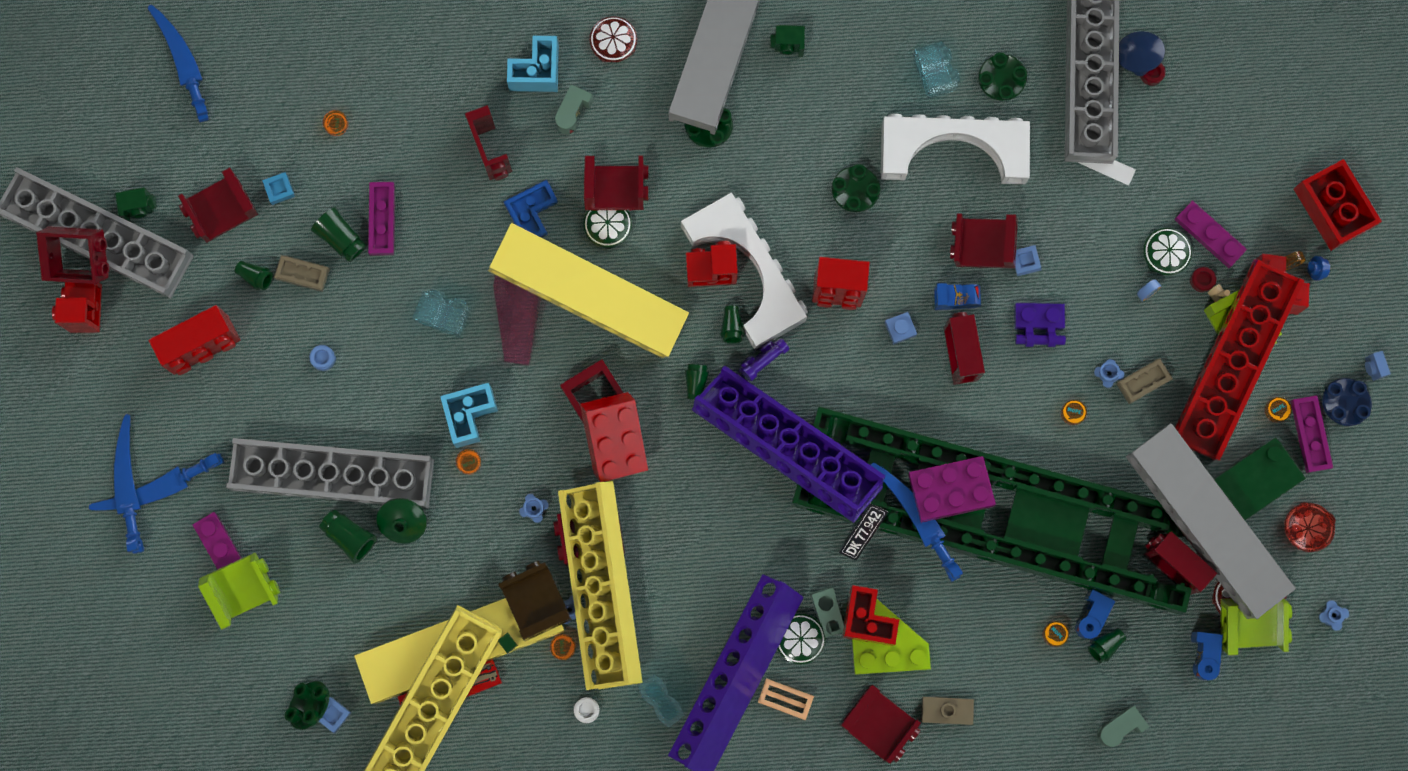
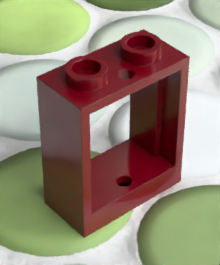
(51, 258)
(963, 348)
(583, 379)
(1179, 562)

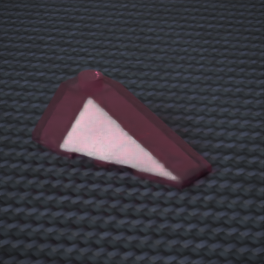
(517, 320)

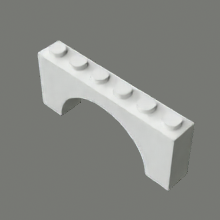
(1002, 140)
(727, 222)

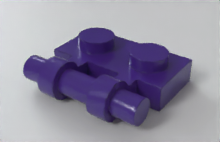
(1039, 316)

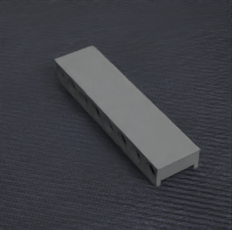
(712, 62)
(1092, 81)
(129, 248)
(329, 472)
(1212, 521)

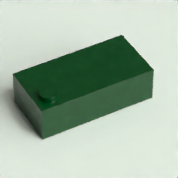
(1259, 478)

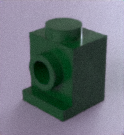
(788, 40)
(135, 203)

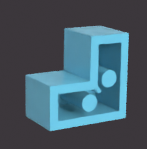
(538, 73)
(463, 407)

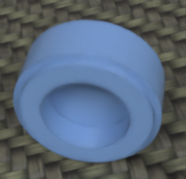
(1148, 290)
(322, 357)

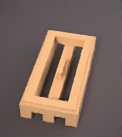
(765, 691)

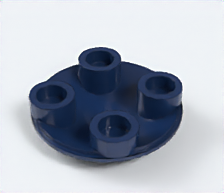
(1141, 52)
(1347, 401)

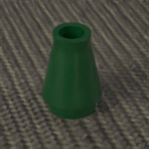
(255, 275)
(732, 327)
(695, 379)
(1106, 645)

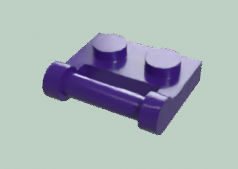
(768, 353)

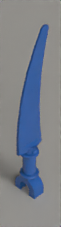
(184, 61)
(166, 485)
(124, 488)
(929, 531)

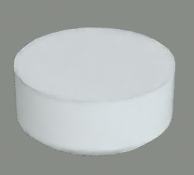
(586, 710)

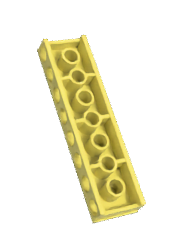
(588, 291)
(602, 585)
(395, 665)
(436, 693)

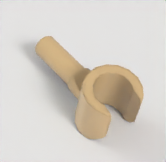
(1218, 293)

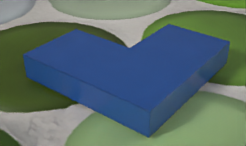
(526, 205)

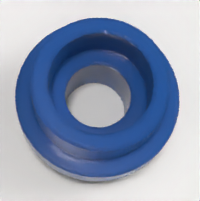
(1318, 268)

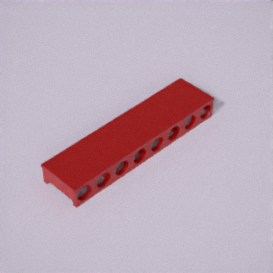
(1237, 358)

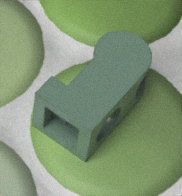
(571, 108)
(827, 611)
(1116, 728)

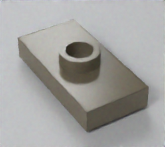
(302, 273)
(1144, 381)
(947, 710)

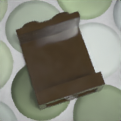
(534, 600)

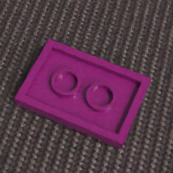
(952, 489)

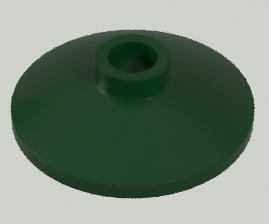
(403, 512)

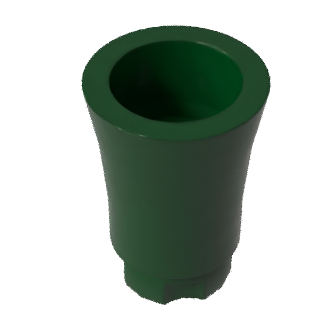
(338, 234)
(348, 535)

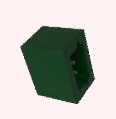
(507, 643)

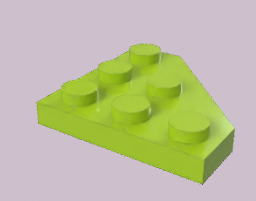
(908, 654)

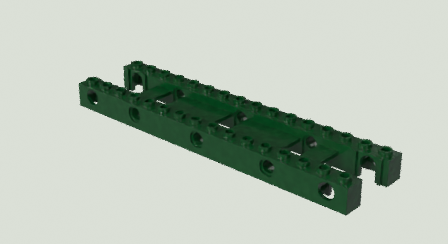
(1043, 521)

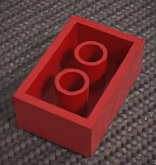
(1337, 205)
(840, 283)
(195, 340)
(614, 437)

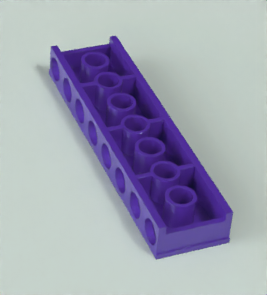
(789, 444)
(741, 678)

